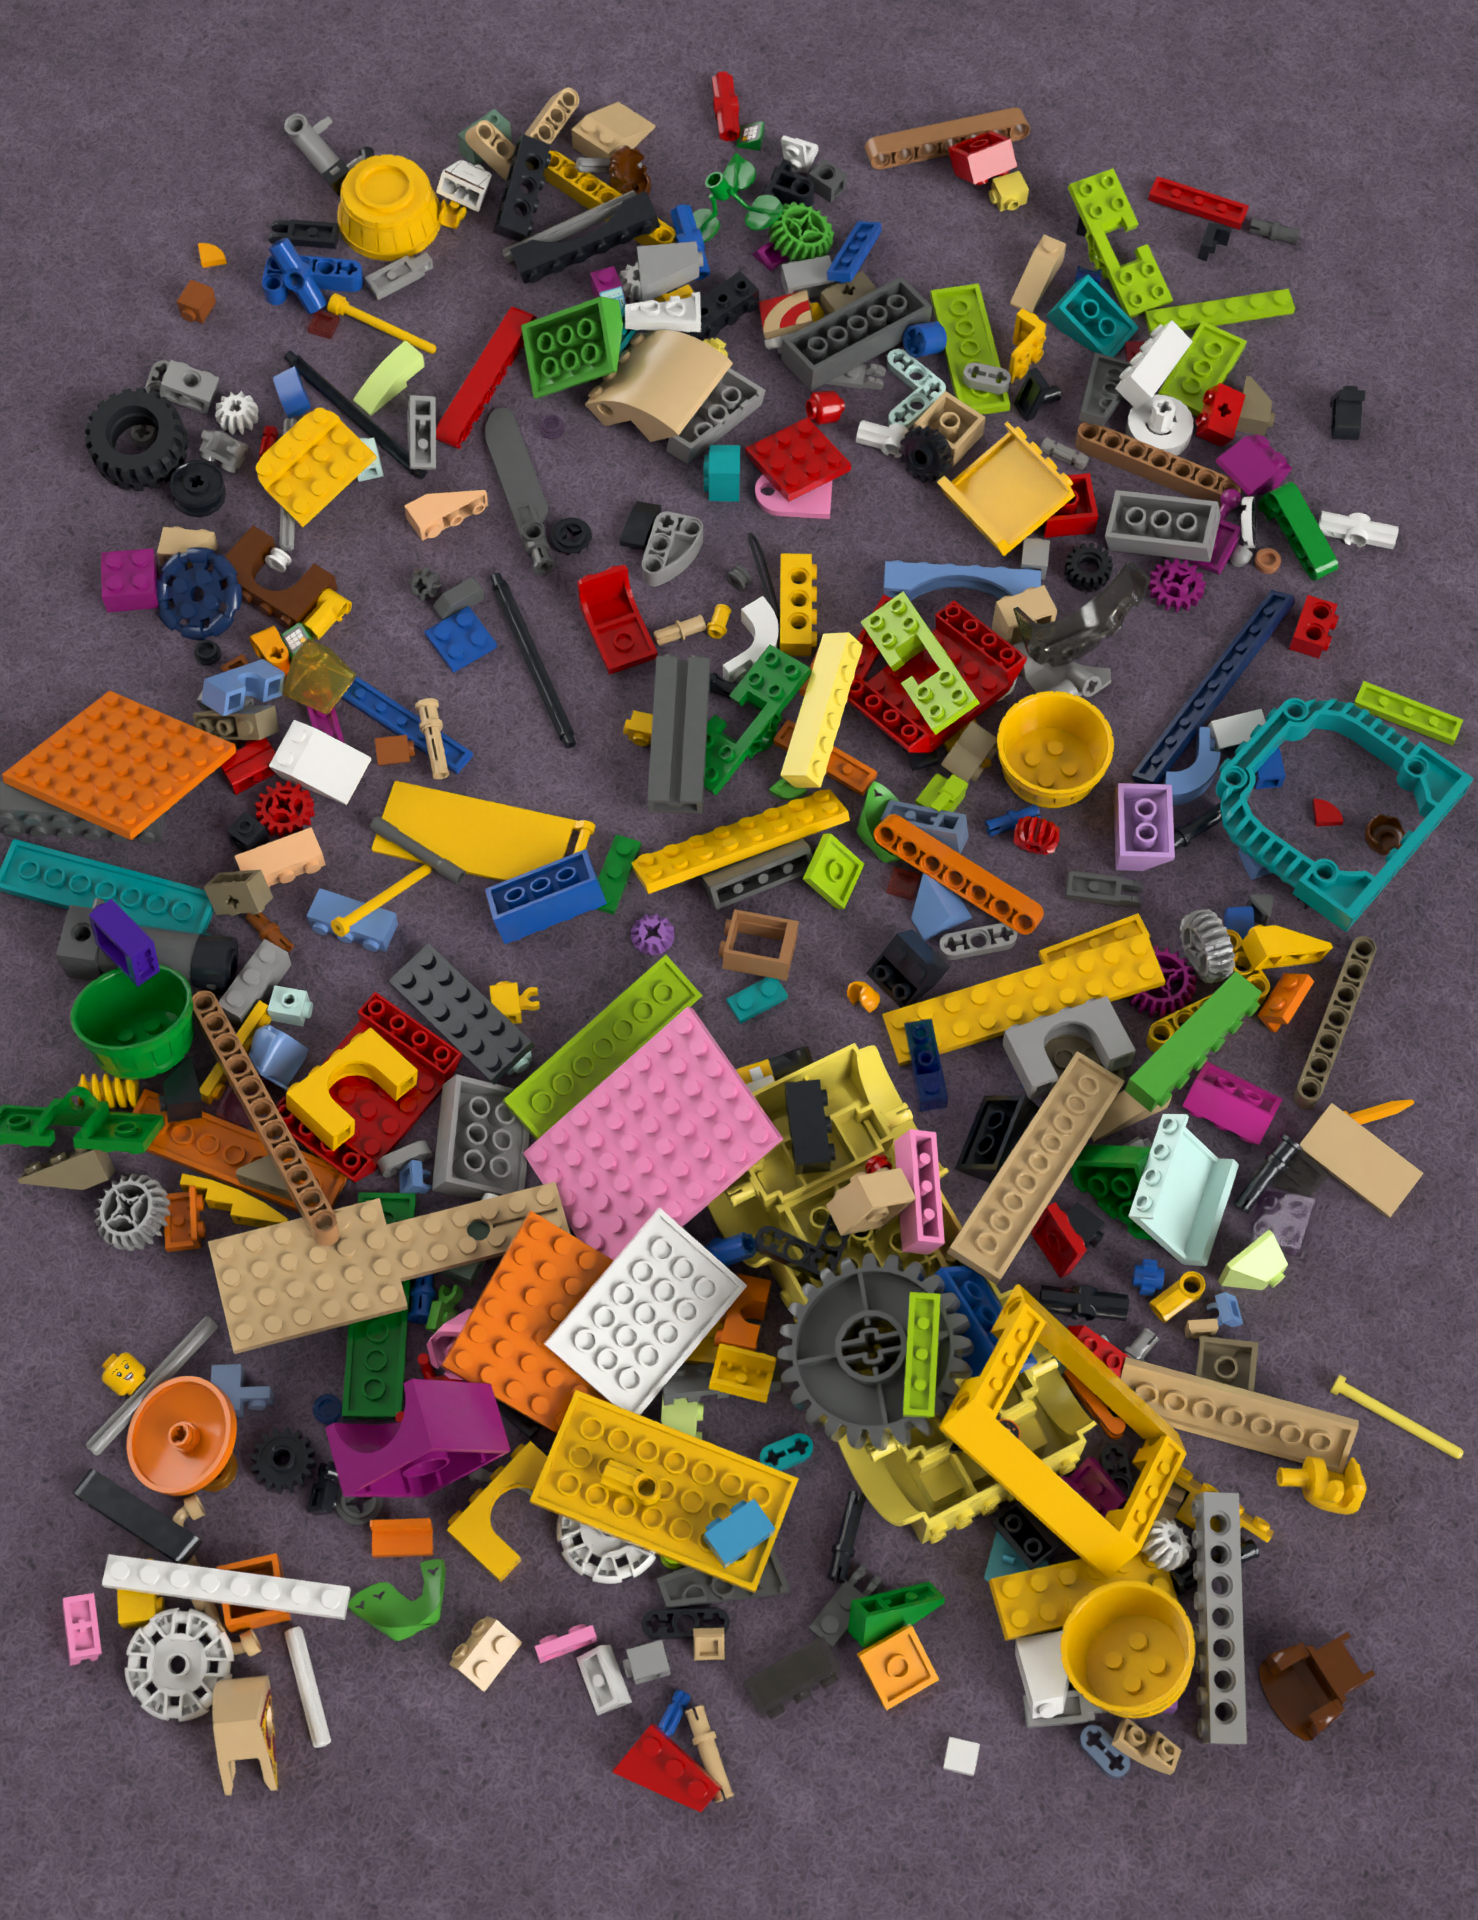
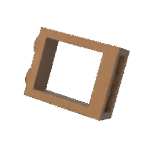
(761, 926)

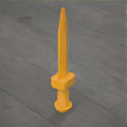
(1380, 1111)

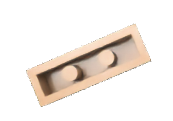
(284, 858)

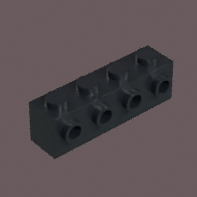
(725, 305)

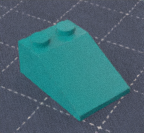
(1092, 318)

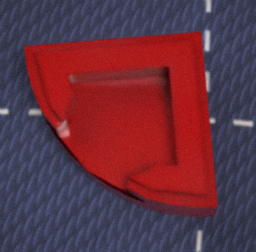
(1326, 813)

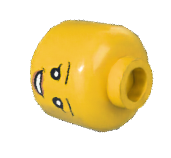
(123, 1373)

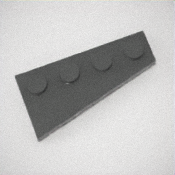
(1100, 392)
(693, 1381)
(694, 1588)

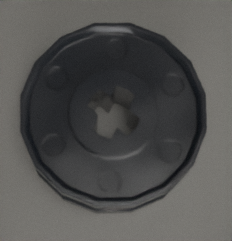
(197, 488)

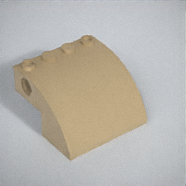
(659, 383)

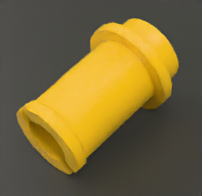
(717, 626)

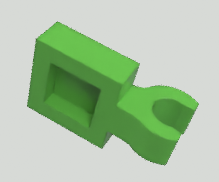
(443, 1309)

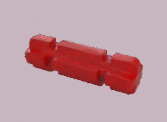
(270, 435)

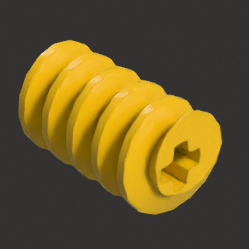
(111, 1091)

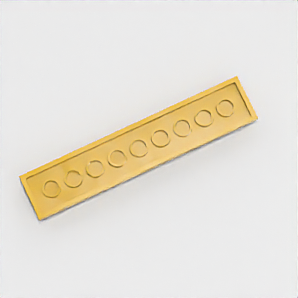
(1021, 997)

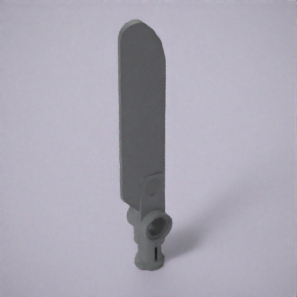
(519, 486)

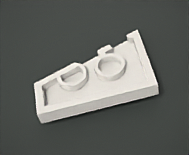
(670, 315)

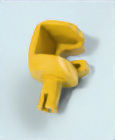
(1326, 1488)

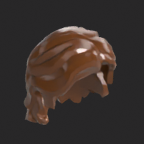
(625, 172)

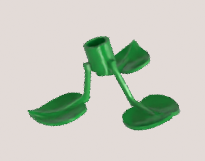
(737, 176)

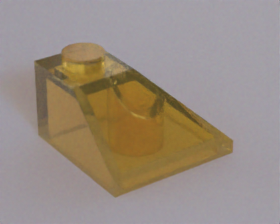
(317, 677)

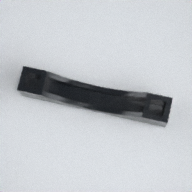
(539, 258)

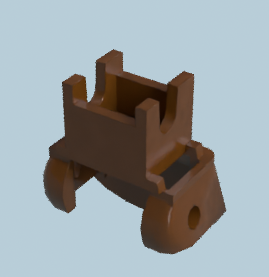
(1310, 1689)

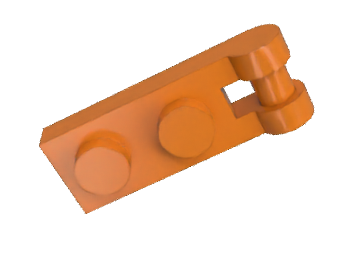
(1112, 1426)

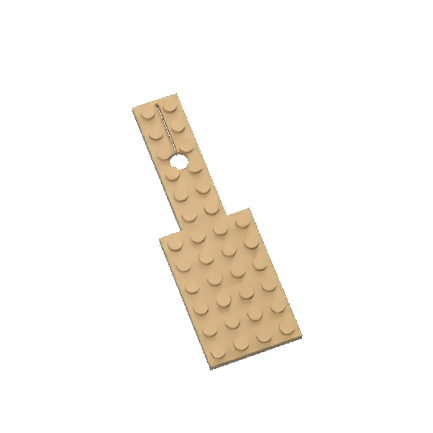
(288, 1286)

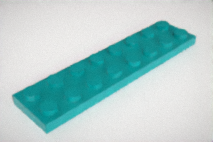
(73, 880)

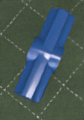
(687, 232)
(290, 263)
(732, 1249)

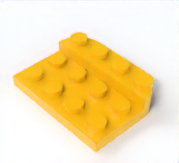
(312, 464)

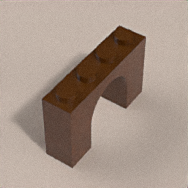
(287, 605)

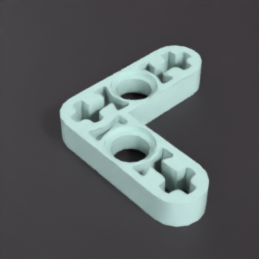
(920, 387)

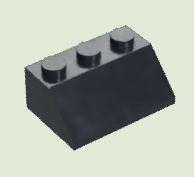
(995, 1134)

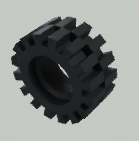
(1093, 555)

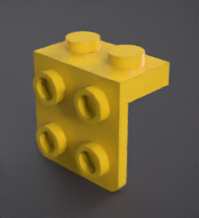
(1029, 337)

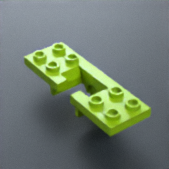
(1106, 209)
(903, 634)

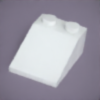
(319, 762)

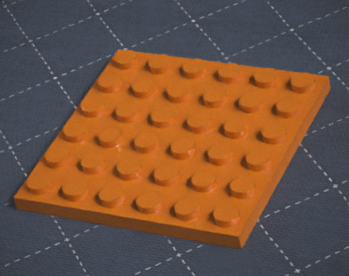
(119, 764)
(518, 1311)

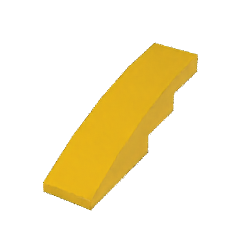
(243, 1207)

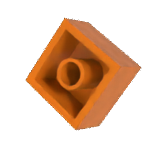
(245, 1618)

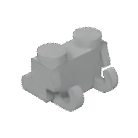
(224, 449)

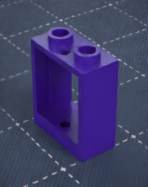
(124, 942)

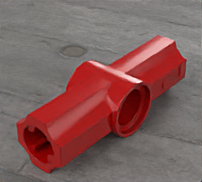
(726, 106)

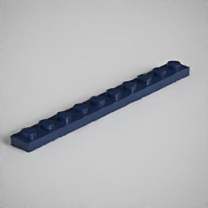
(1213, 688)

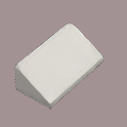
(603, 1679)

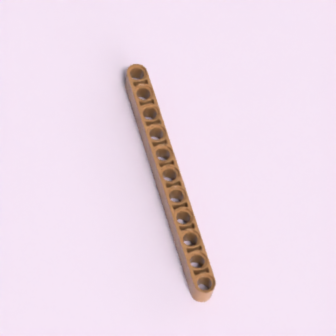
(268, 1126)

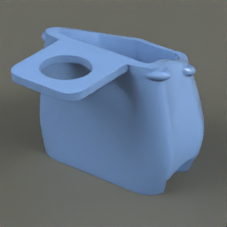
(276, 1055)

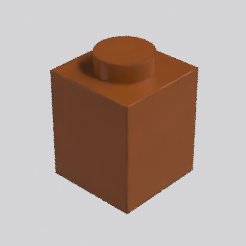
(196, 302)
(394, 750)

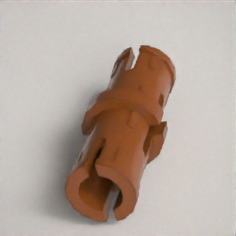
(269, 931)

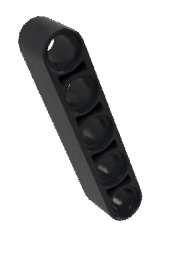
(137, 1517)

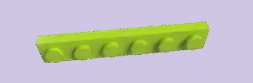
(1223, 310)

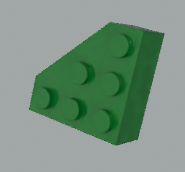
(1113, 1179)

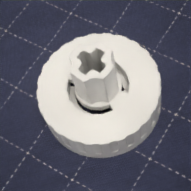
(1163, 416)

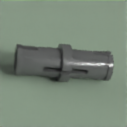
(1274, 231)

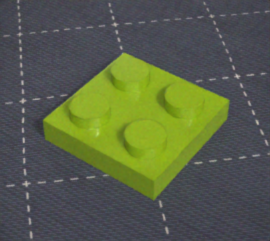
(833, 871)

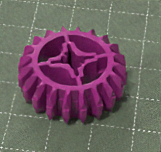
(1164, 1001)

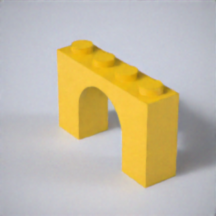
(364, 1056)
(473, 1526)

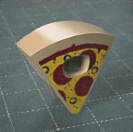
(244, 1727)

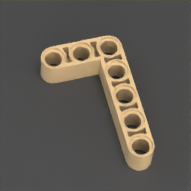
(494, 140)

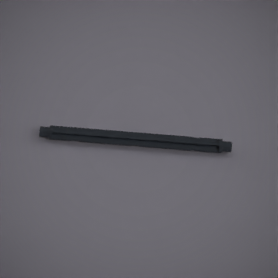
(352, 412)
(533, 660)

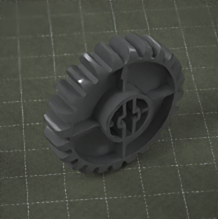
(829, 1351)

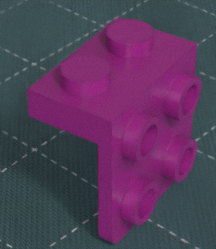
(1096, 1487)

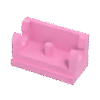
(81, 1628)

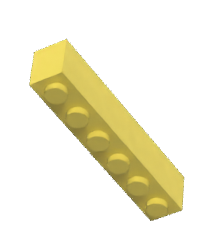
(821, 710)

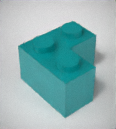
(722, 473)

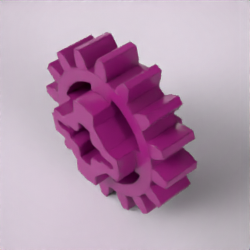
(1175, 586)

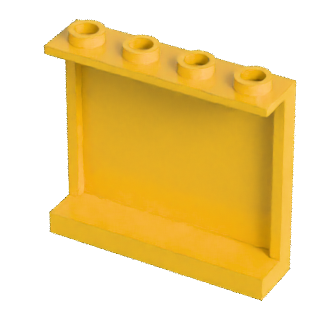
(1009, 490)

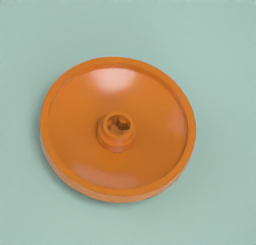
(181, 1436)

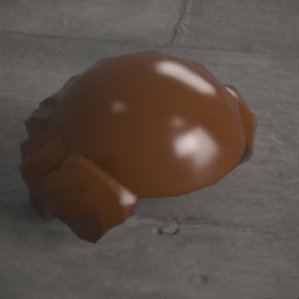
(1384, 834)

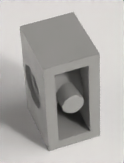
(197, 397)

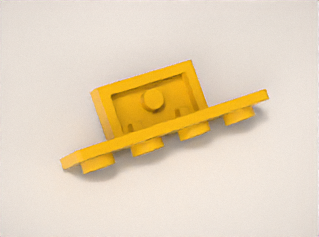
(1185, 1479)

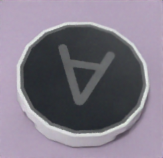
(1248, 522)

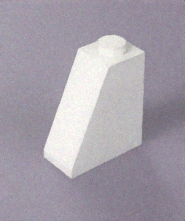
(1042, 1673)

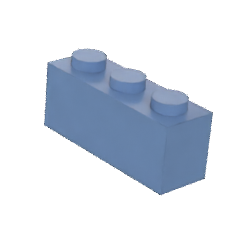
(371, 931)

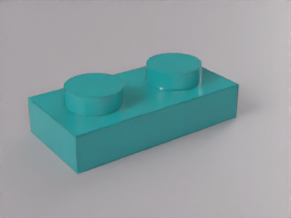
(756, 999)

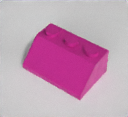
(1232, 1103)

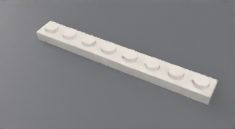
(226, 1587)

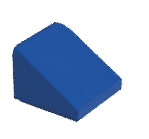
(1239, 919)

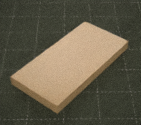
(1360, 1160)

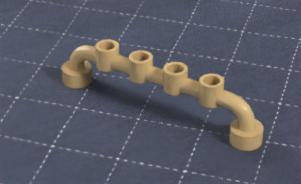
(249, 1641)

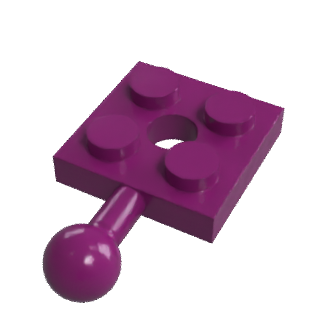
(1226, 537)

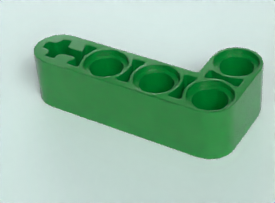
(1300, 529)

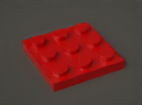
(797, 459)

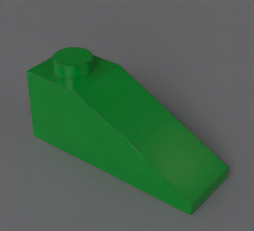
(887, 1612)

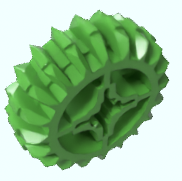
(801, 233)

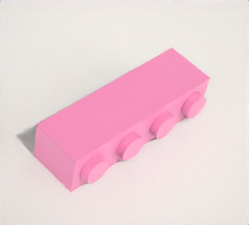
(923, 1219)

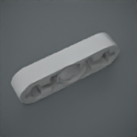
(957, 938)

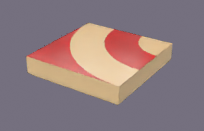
(785, 314)

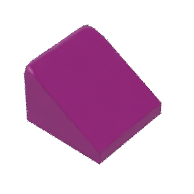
(769, 257)

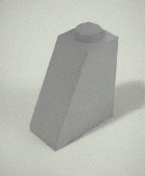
(667, 267)

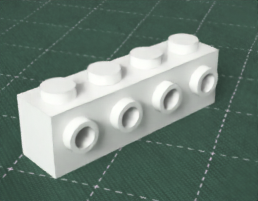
(1153, 365)

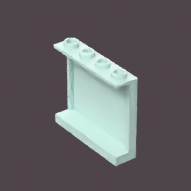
(1182, 1192)

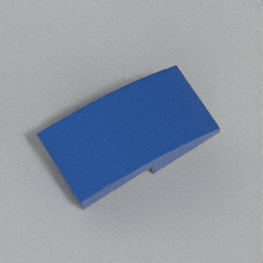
(291, 392)

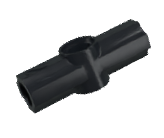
(1084, 1302)

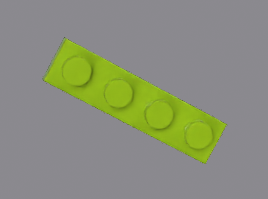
(1408, 713)
(921, 1355)

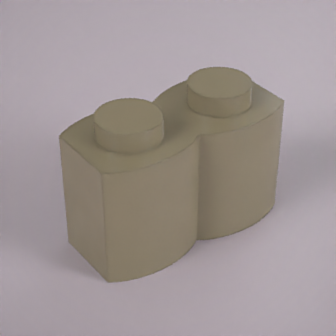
(970, 752)

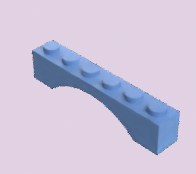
(924, 577)

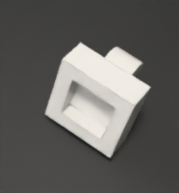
(758, 1079)

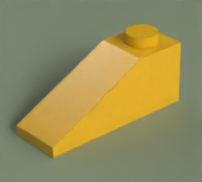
(1281, 947)

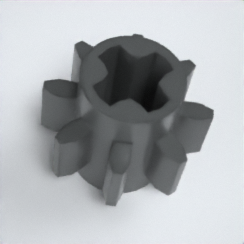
(425, 583)

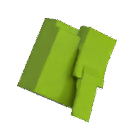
(943, 793)

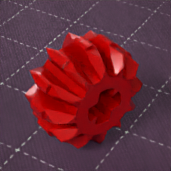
(1036, 835)

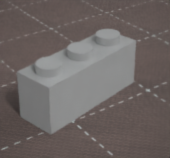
(255, 982)

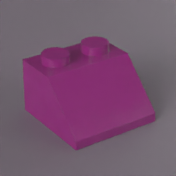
(1254, 465)

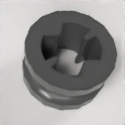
(738, 577)

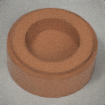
(1267, 560)

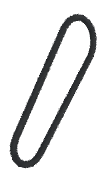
(751, 536)

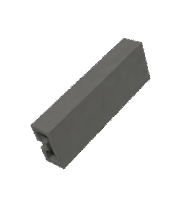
(679, 735)

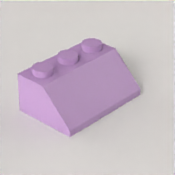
(1143, 826)

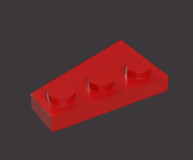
(667, 1770)

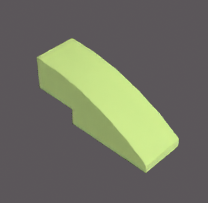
(389, 378)

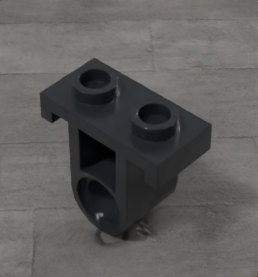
(789, 186)
(1346, 413)

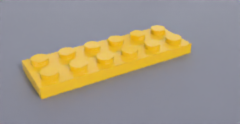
(1045, 1596)

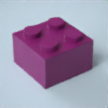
(129, 580)

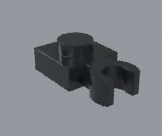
(323, 1494)

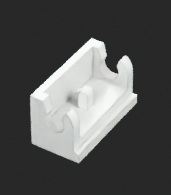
(1235, 729)

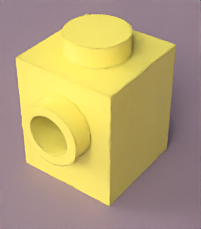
(1009, 191)

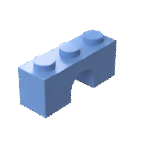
(228, 689)

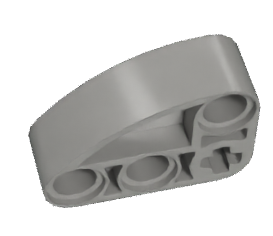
(680, 548)

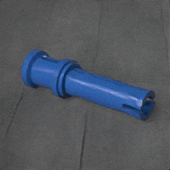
(422, 1297)

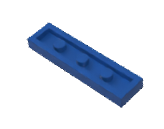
(854, 251)

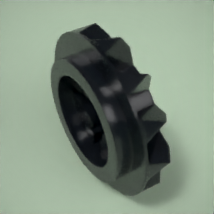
(576, 527)

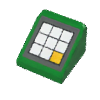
(751, 136)
(295, 637)

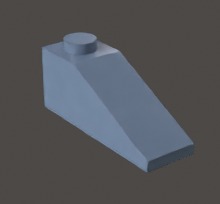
(944, 825)

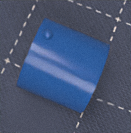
(924, 339)

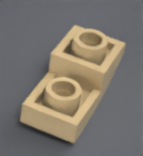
(1152, 1751)

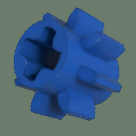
(1148, 1277)

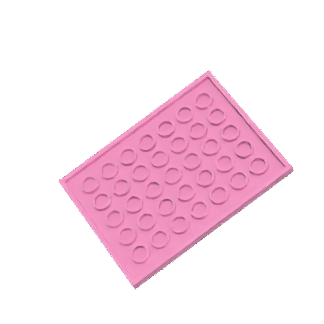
(654, 1136)

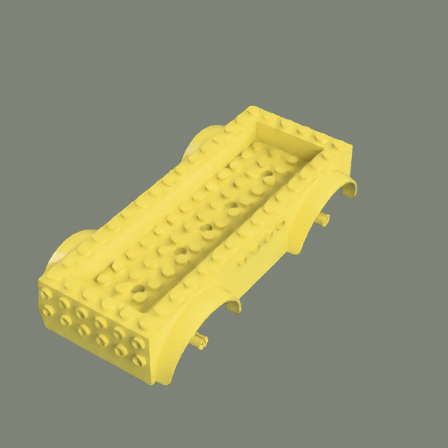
(923, 1480)

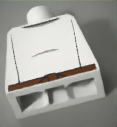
(464, 184)

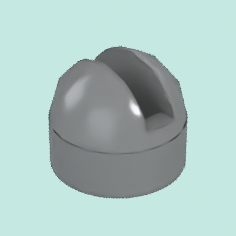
(1240, 556)

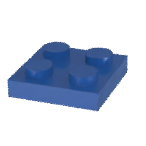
(460, 639)

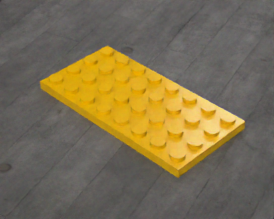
(694, 1479)

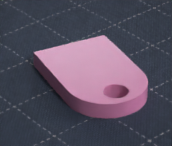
(810, 505)

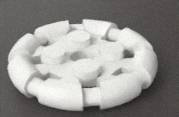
(602, 1547)
(159, 1661)

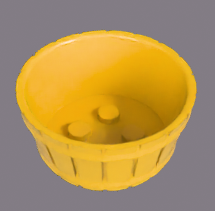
(388, 208)
(1054, 748)
(1128, 1649)

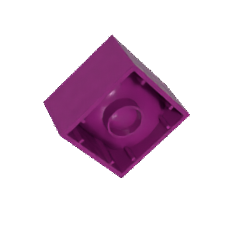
(442, 1437)

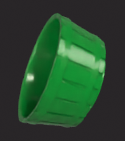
(135, 1028)

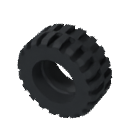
(126, 411)

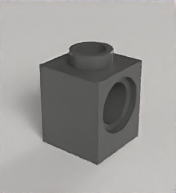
(828, 180)

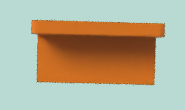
(402, 1537)

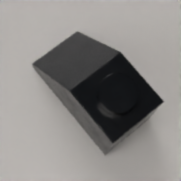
(181, 1094)

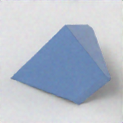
(937, 909)

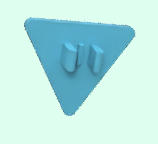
(1004, 1560)

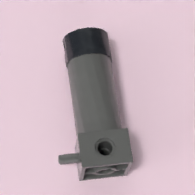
(202, 958)

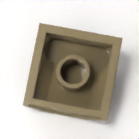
(1228, 1361)

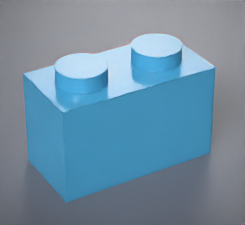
(738, 1532)

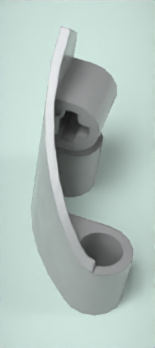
(1067, 678)

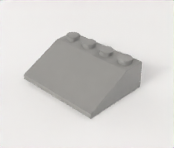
(478, 1141)

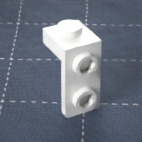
(799, 153)

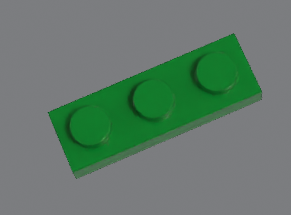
(617, 871)

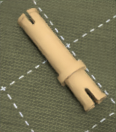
(708, 1750)

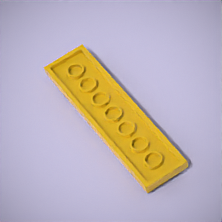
(739, 840)

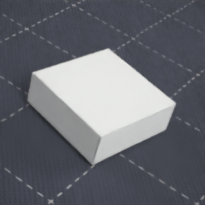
(961, 1756)

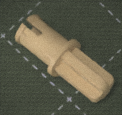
(680, 630)

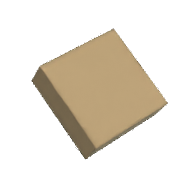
(1201, 1327)
(709, 1644)

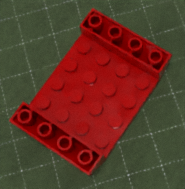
(978, 653)
(377, 1116)

